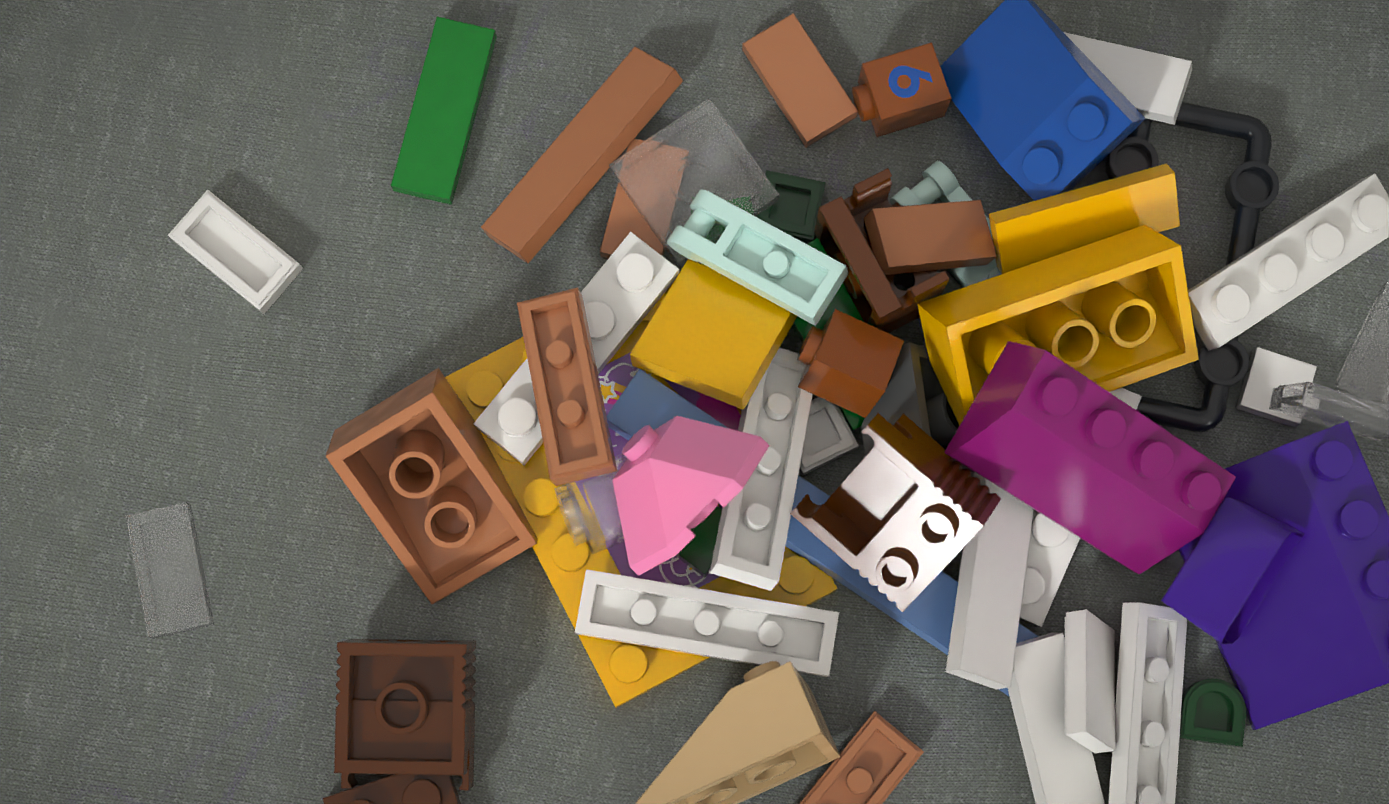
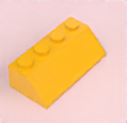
(1102, 308)

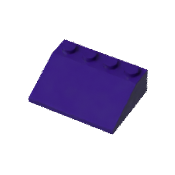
(1328, 610)

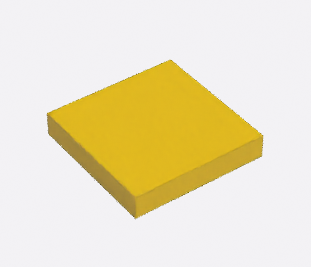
(712, 335)

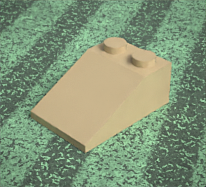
(748, 742)

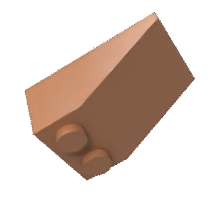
(431, 486)

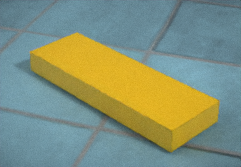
(1084, 216)

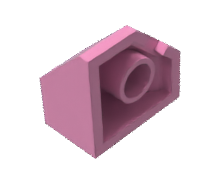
(676, 482)

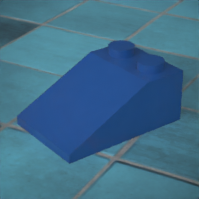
(1037, 99)

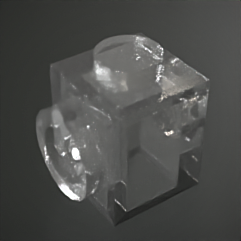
(592, 510)

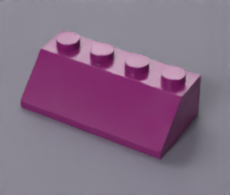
(1087, 459)

